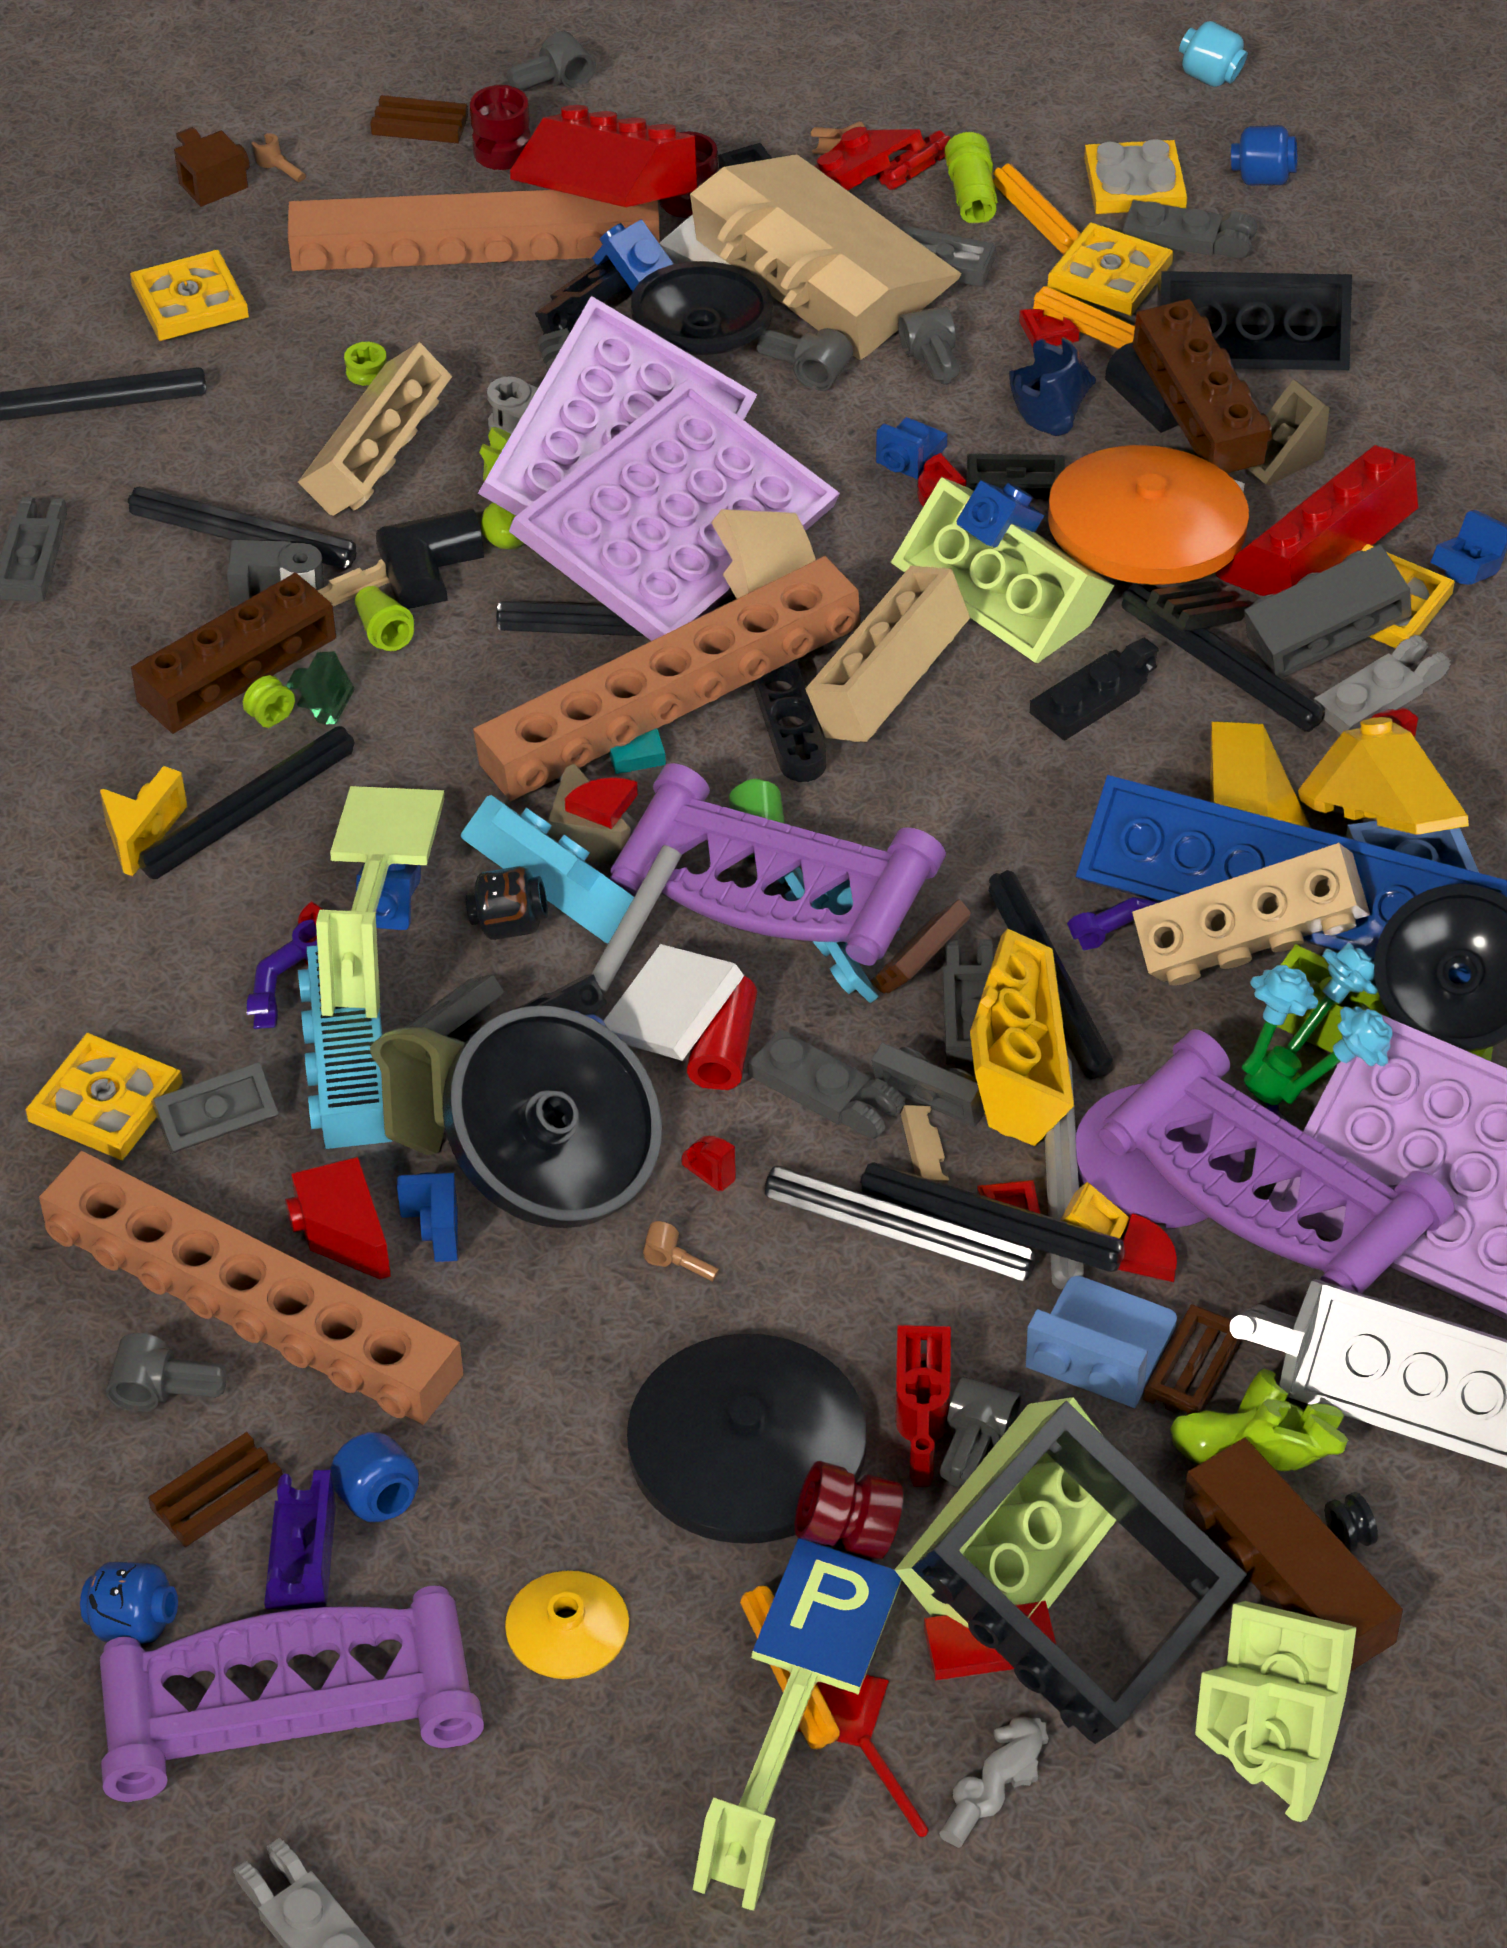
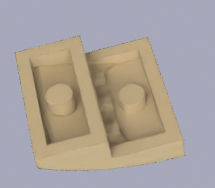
(761, 547)

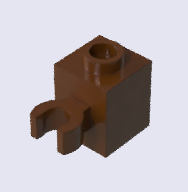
(210, 165)

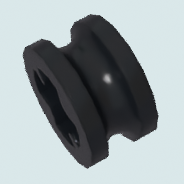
(1351, 1521)

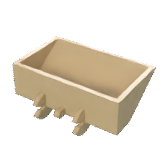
(818, 248)

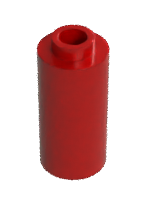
(721, 1050)

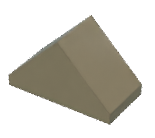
(1298, 434)
(599, 840)

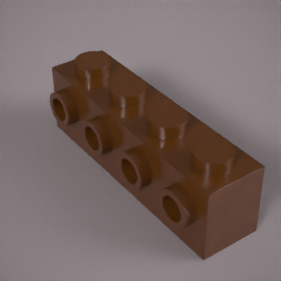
(1201, 386)
(233, 652)
(1288, 1548)

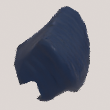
(1051, 387)

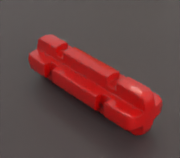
(911, 164)

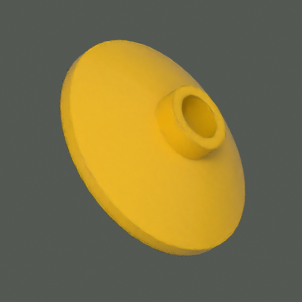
(572, 1644)

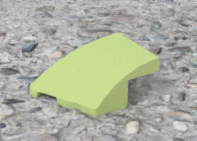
(1278, 1700)

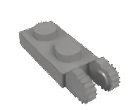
(1382, 685)
(303, 1912)

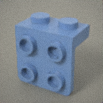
(1100, 1340)

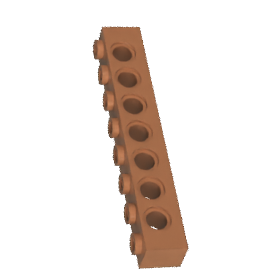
(667, 678)
(252, 1288)

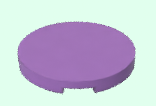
(1132, 1179)

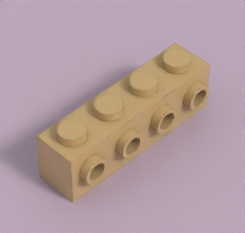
(375, 430)
(888, 653)
(1251, 914)

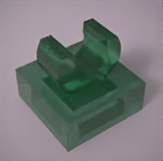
(323, 687)

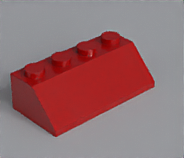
(608, 158)
(1330, 524)

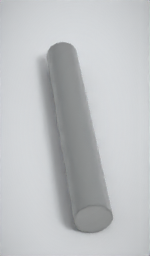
(635, 916)

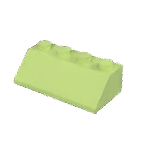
(1017, 591)
(1034, 1535)

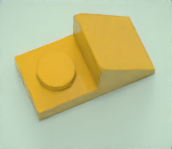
(147, 819)

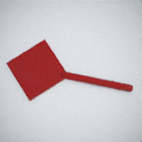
(856, 1721)

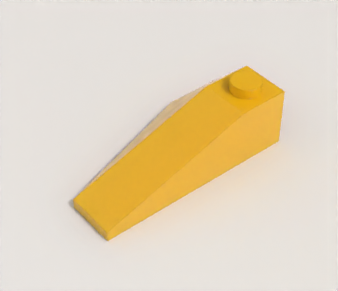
(1250, 774)
(1385, 777)
(1021, 1042)

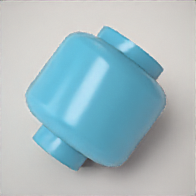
(1213, 54)

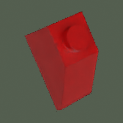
(339, 1217)

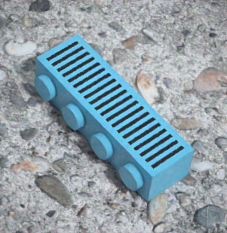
(342, 1067)

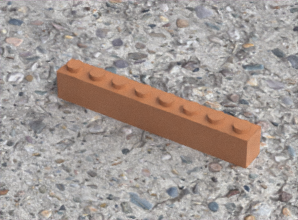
(453, 229)

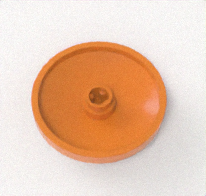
(1148, 514)

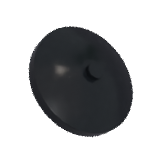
(552, 1116)
(735, 1428)

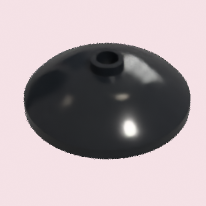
(703, 306)
(1428, 940)

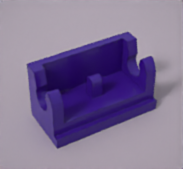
(301, 1544)

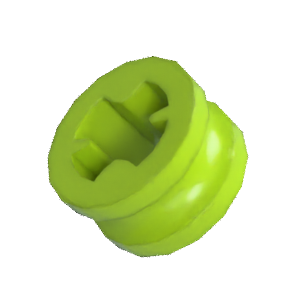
(364, 362)
(268, 701)

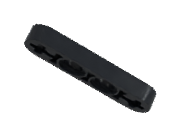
(797, 704)

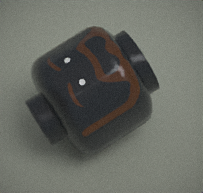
(507, 902)

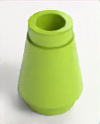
(384, 619)

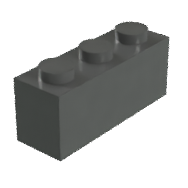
(1328, 611)

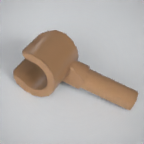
(830, 137)
(270, 156)
(662, 1251)

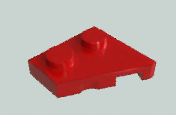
(866, 153)

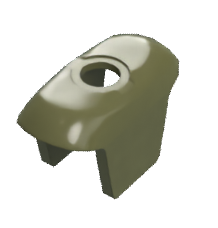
(413, 1081)

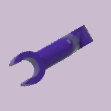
(1092, 928)
(263, 999)

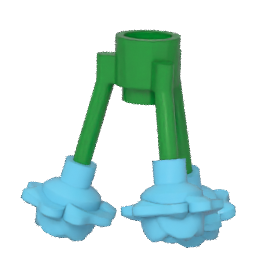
(1274, 1072)

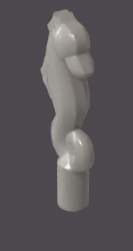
(1009, 1764)

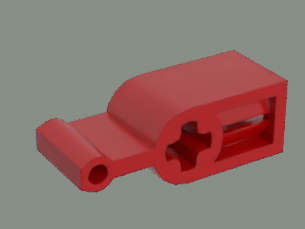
(922, 1394)

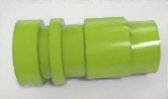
(970, 170)

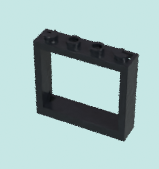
(1141, 1511)

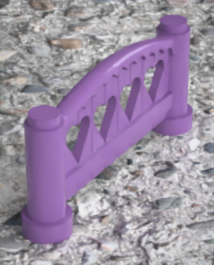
(880, 881)
(1190, 1090)
(152, 1726)

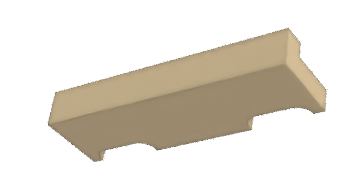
(349, 584)
(923, 1143)

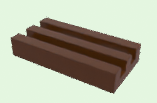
(419, 119)
(921, 947)
(1177, 1397)
(208, 1482)

